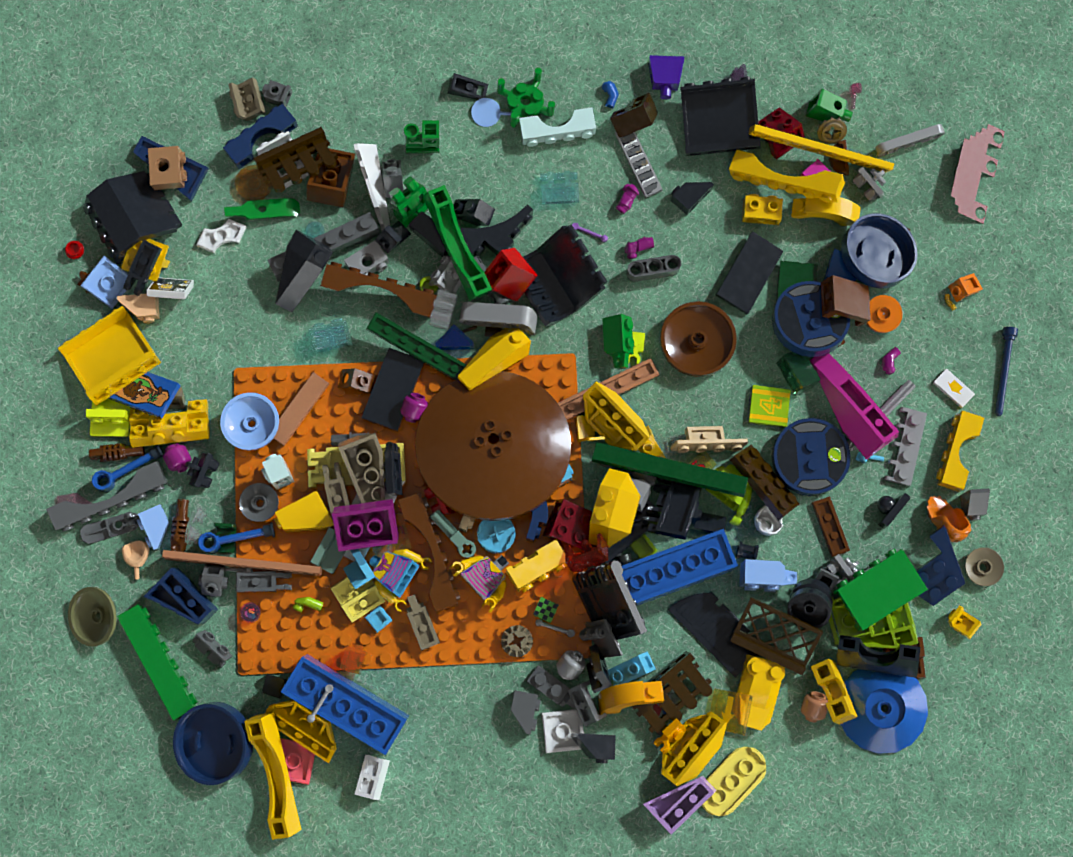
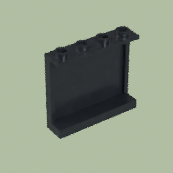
(719, 116)

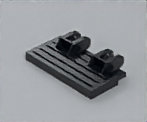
(678, 508)

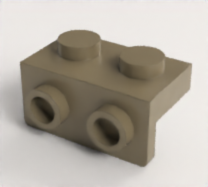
(246, 99)

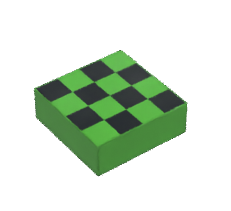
(545, 609)

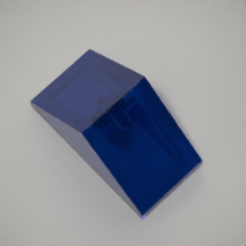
(454, 340)

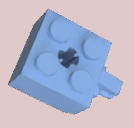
(766, 575)

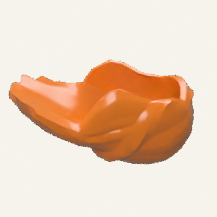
(953, 519)

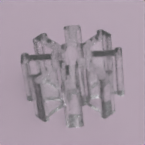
(443, 309)

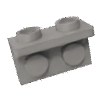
(445, 276)

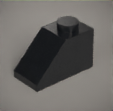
(690, 195)
(596, 746)

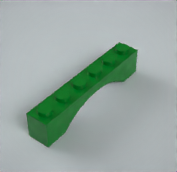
(444, 217)

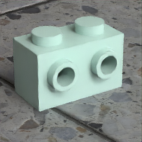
(277, 471)

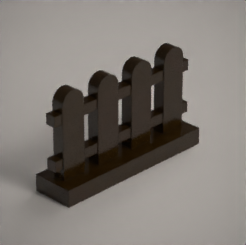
(292, 151)
(675, 683)

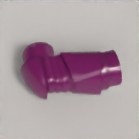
(627, 198)
(641, 244)

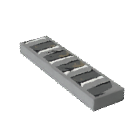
(639, 164)

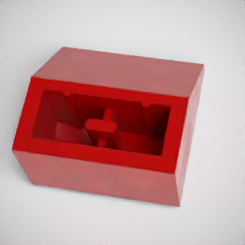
(510, 274)

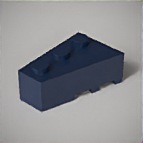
(182, 596)

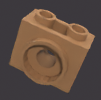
(174, 175)

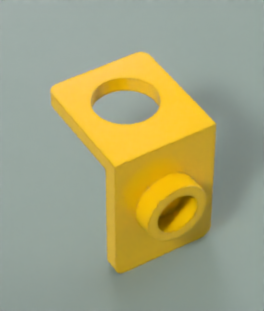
(585, 431)

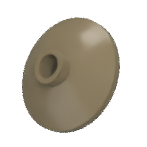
(993, 563)

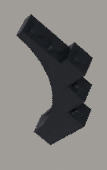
(494, 237)

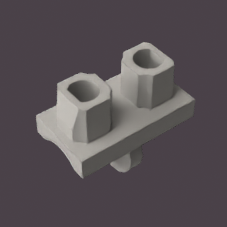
(863, 177)
(844, 567)

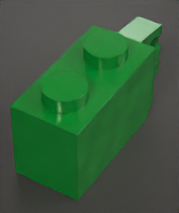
(618, 339)

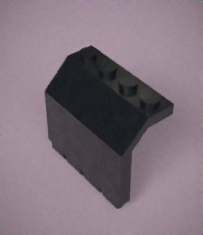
(128, 212)
(564, 277)

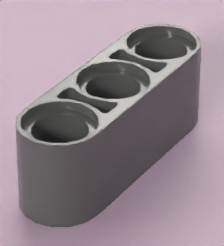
(659, 262)

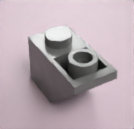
(392, 175)
(523, 709)

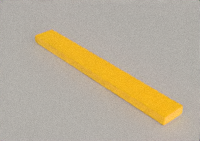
(820, 148)

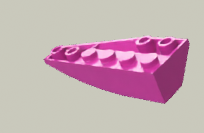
(854, 409)

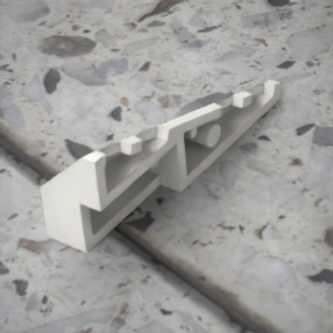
(370, 167)

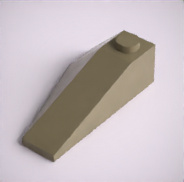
(365, 466)

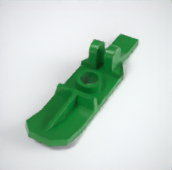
(274, 208)

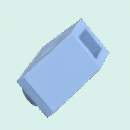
(155, 524)

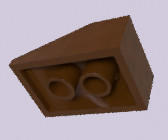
(332, 184)

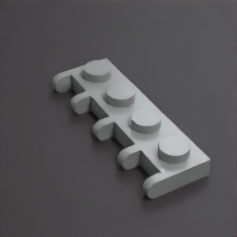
(908, 447)

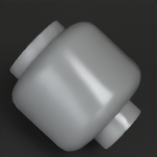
(571, 665)

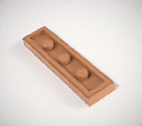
(300, 407)

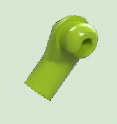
(308, 602)

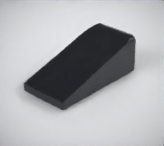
(466, 87)

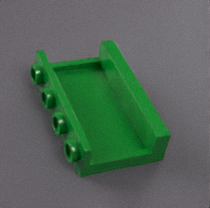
(880, 588)

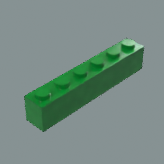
(157, 662)

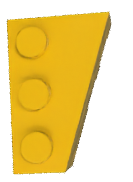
(537, 566)

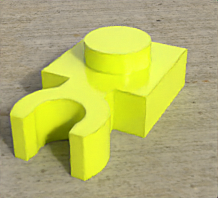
(638, 338)

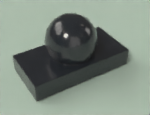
(891, 508)

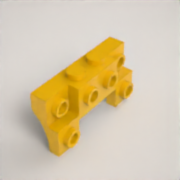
(172, 428)

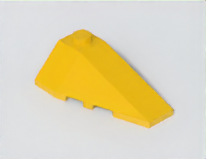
(495, 356)

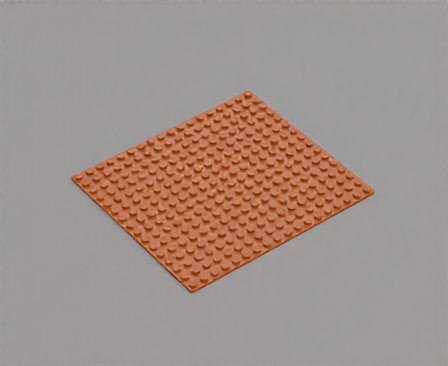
(465, 631)

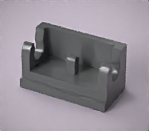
(585, 704)

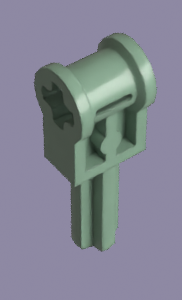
(453, 534)

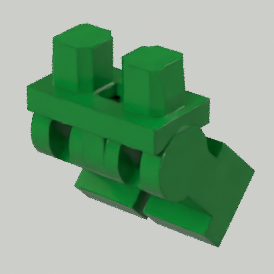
(408, 201)

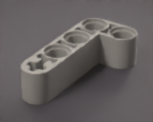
(499, 316)

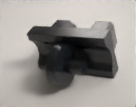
(198, 469)

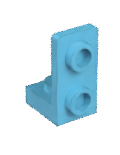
(631, 669)

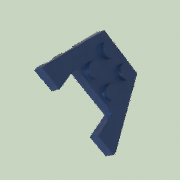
(942, 572)

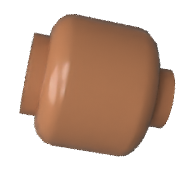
(814, 706)

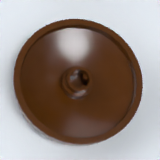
(698, 339)

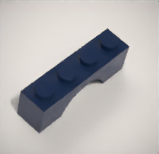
(276, 122)

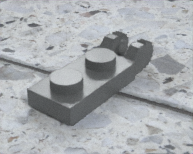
(261, 581)

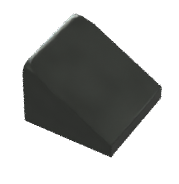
(273, 685)

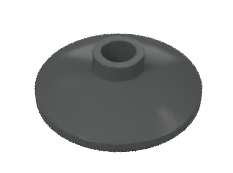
(252, 495)

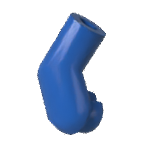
(613, 94)

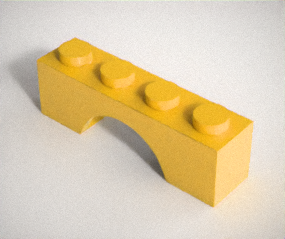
(953, 473)

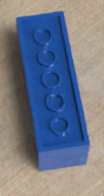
(679, 567)
(347, 705)

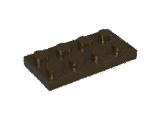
(764, 482)

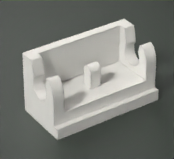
(372, 777)

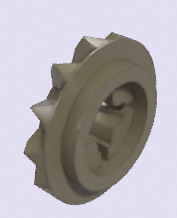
(838, 133)
(514, 650)

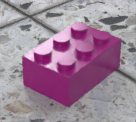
(365, 525)

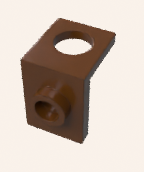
(357, 379)

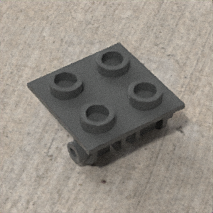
(601, 634)

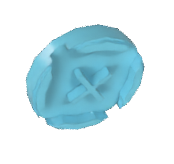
(496, 535)

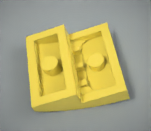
(357, 601)

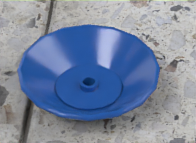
(891, 729)

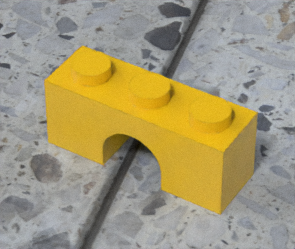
(838, 702)

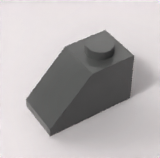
(975, 503)

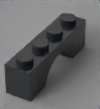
(855, 654)

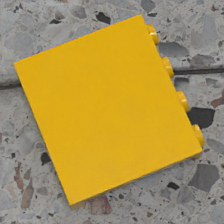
(109, 355)

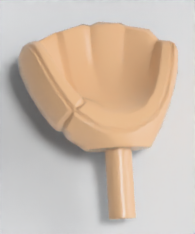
(135, 555)

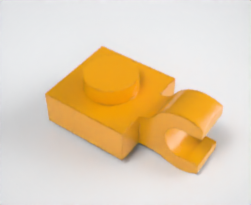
(672, 733)

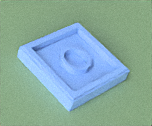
(106, 282)

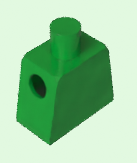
(828, 105)

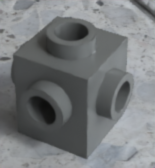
(213, 580)

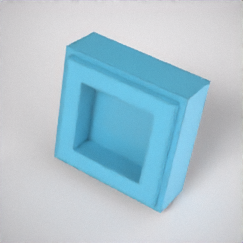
(378, 619)

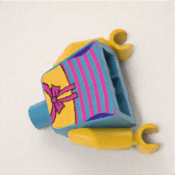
(395, 572)

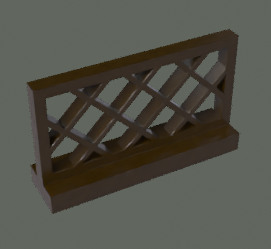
(769, 651)

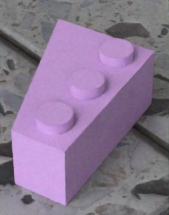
(680, 803)

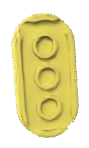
(735, 780)

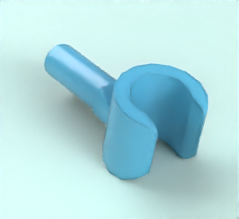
(860, 457)

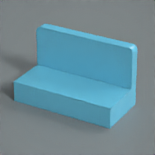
(359, 570)

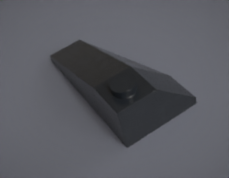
(302, 265)

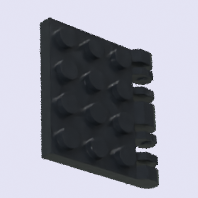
(608, 597)

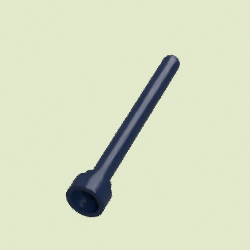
(1009, 334)

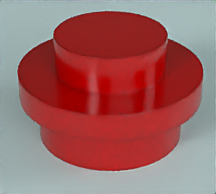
(74, 250)

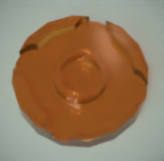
(252, 184)

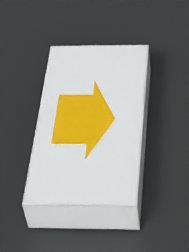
(953, 388)

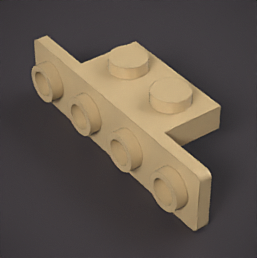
(706, 439)

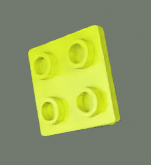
(109, 419)

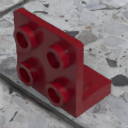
(783, 122)
(568, 523)

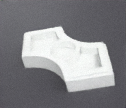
(214, 238)

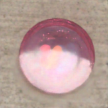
(250, 612)

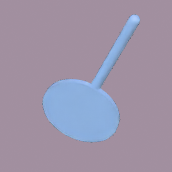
(487, 112)

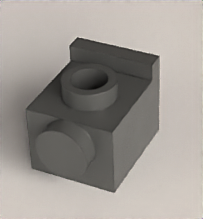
(281, 97)

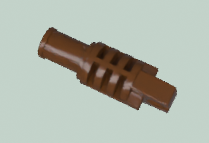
(115, 452)
(179, 526)

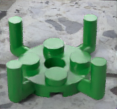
(525, 91)

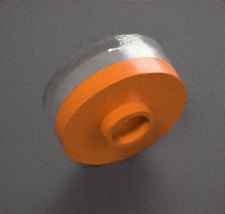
(885, 314)

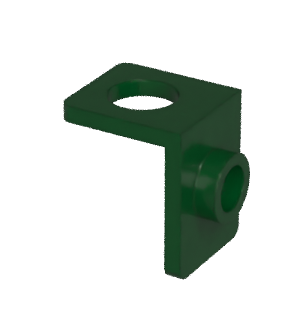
(223, 530)

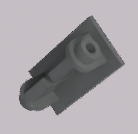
(206, 641)

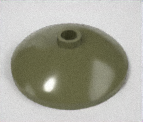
(92, 616)

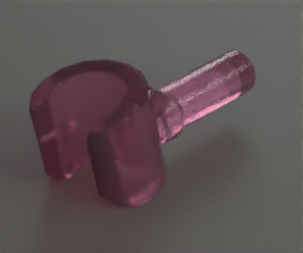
(854, 89)

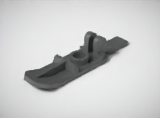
(107, 528)

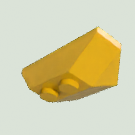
(613, 418)
(614, 508)
(314, 736)
(695, 749)

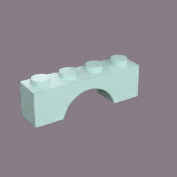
(535, 131)

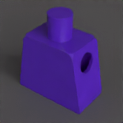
(665, 73)

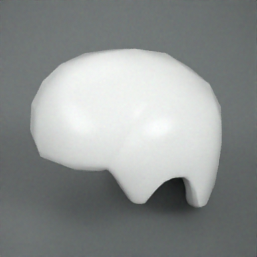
(762, 526)

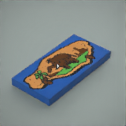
(148, 394)

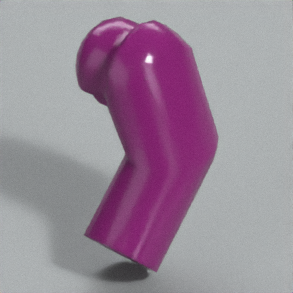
(888, 360)

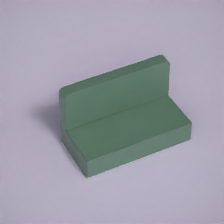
(327, 554)

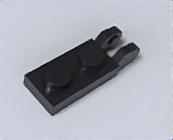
(142, 266)

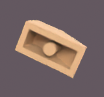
(141, 306)

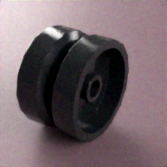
(811, 602)

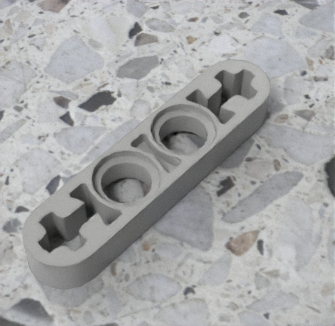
(909, 140)

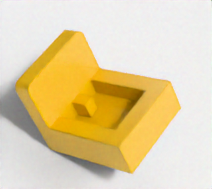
(963, 622)

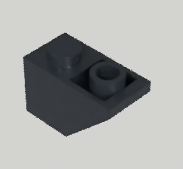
(473, 211)

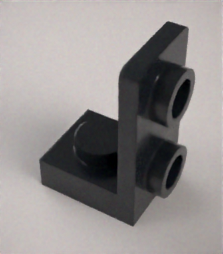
(392, 236)
(707, 522)

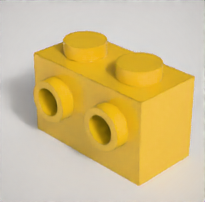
(762, 209)

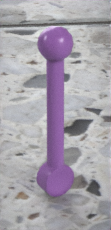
(604, 238)

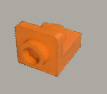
(965, 287)

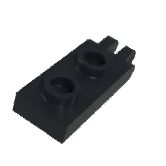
(392, 468)

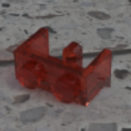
(589, 556)

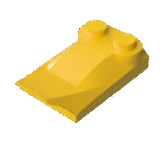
(762, 681)

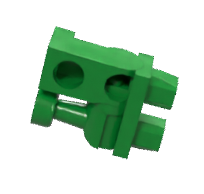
(424, 141)

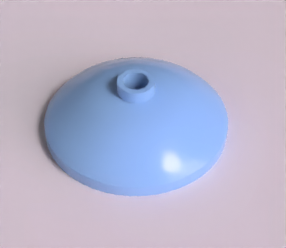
(243, 410)

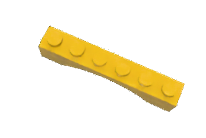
(823, 185)
(265, 738)

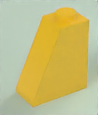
(305, 515)

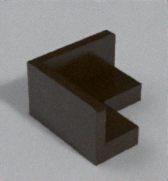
(634, 117)

